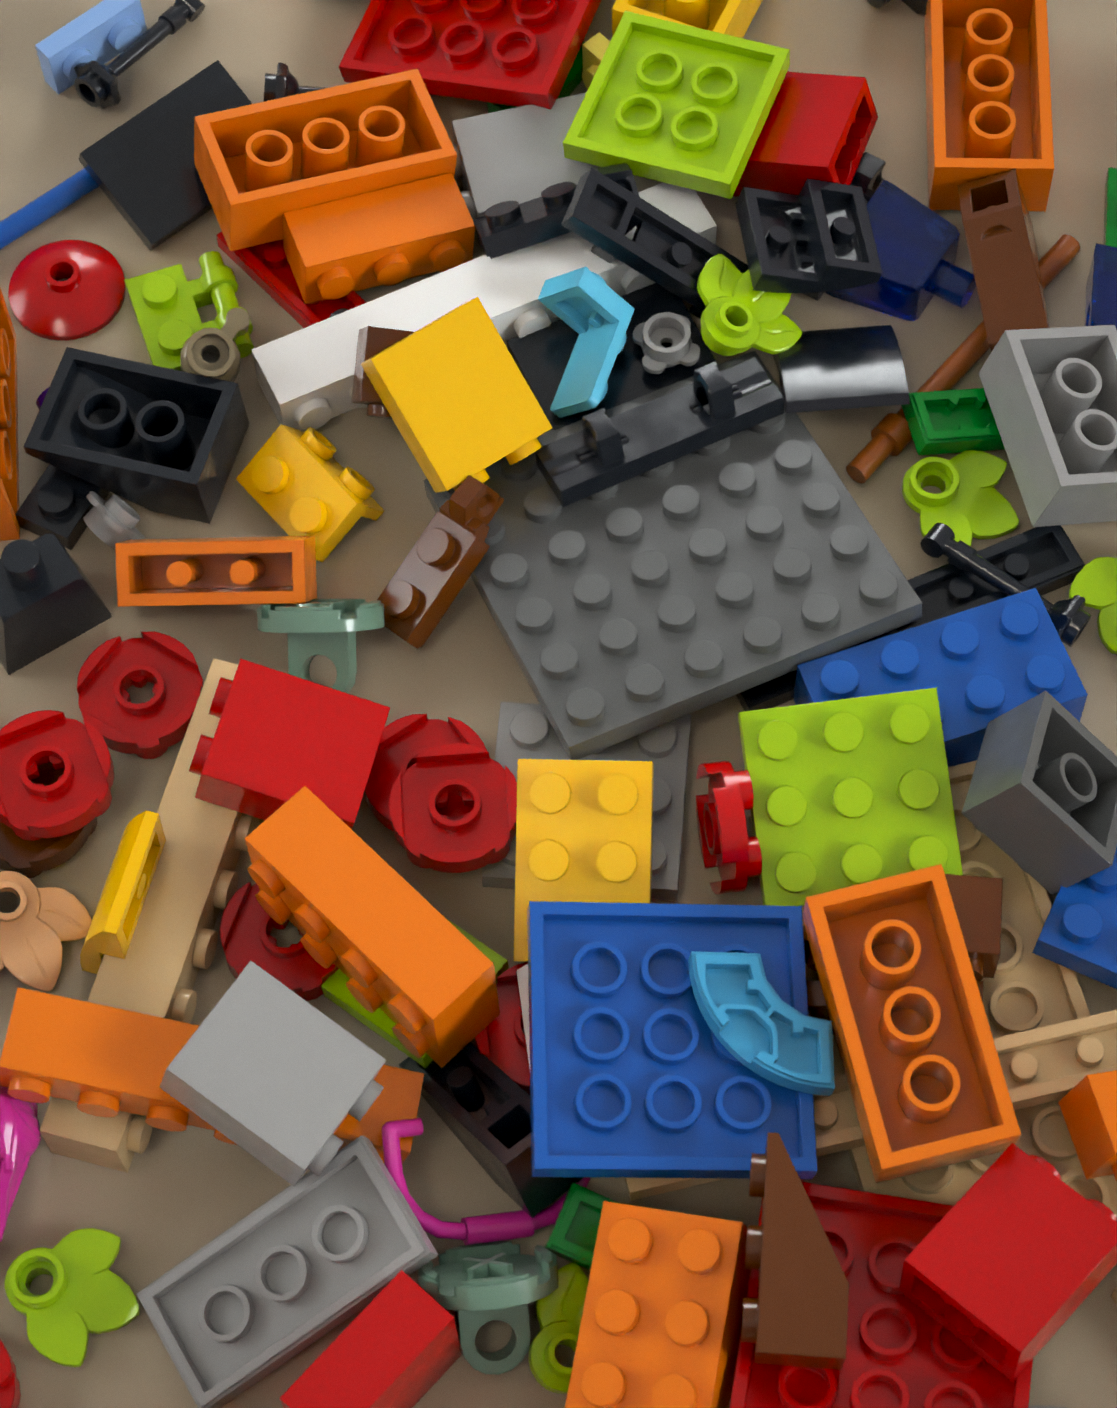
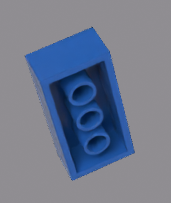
(976, 659)

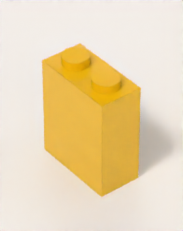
(458, 397)

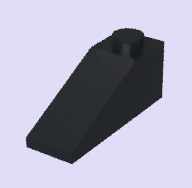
(492, 1122)

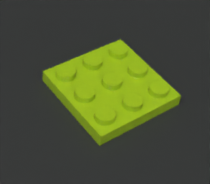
(677, 104)
(848, 792)

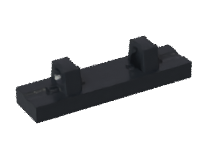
(660, 246)
(658, 430)

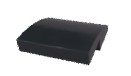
(808, 239)
(843, 370)

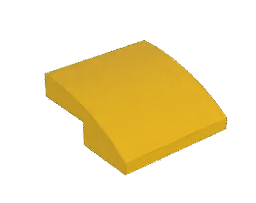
(124, 891)

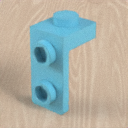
(601, 321)

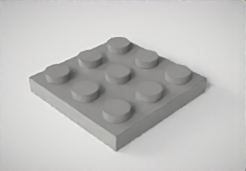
(528, 734)

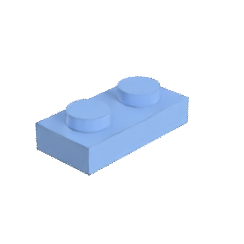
(93, 36)

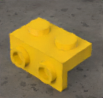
(308, 488)

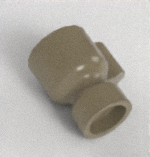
(214, 351)

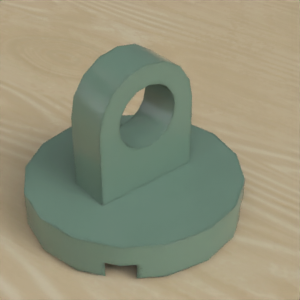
(323, 629)
(488, 1285)

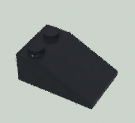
(141, 431)

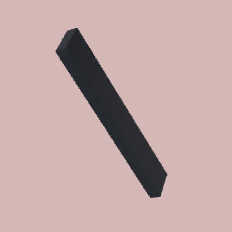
(1036, 558)

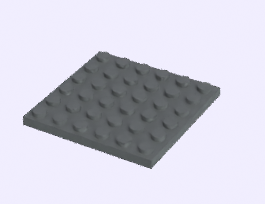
(681, 578)

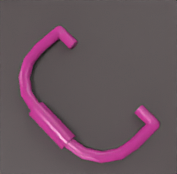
(471, 1229)

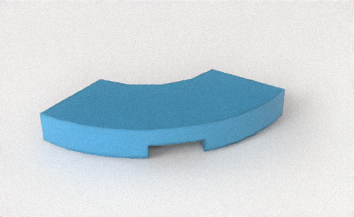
(759, 1025)

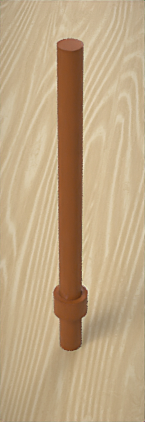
(892, 432)

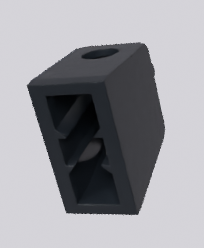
(43, 601)

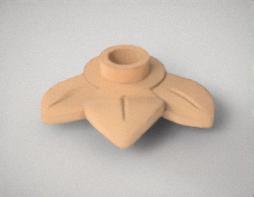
(35, 930)

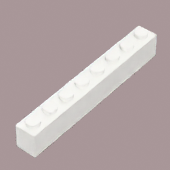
(313, 369)

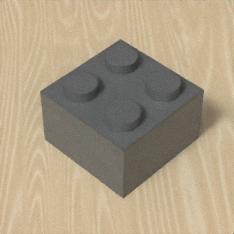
(1046, 793)

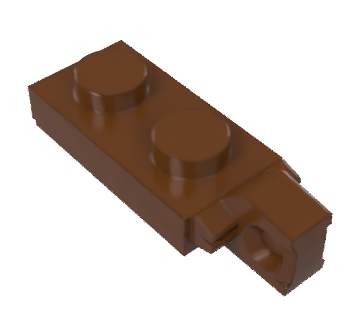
(440, 562)

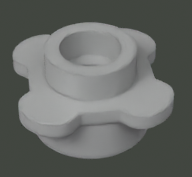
(666, 328)
(112, 519)

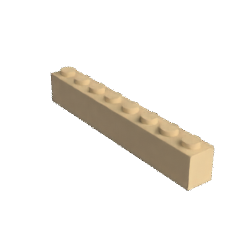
(170, 938)

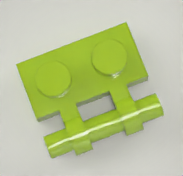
(169, 305)

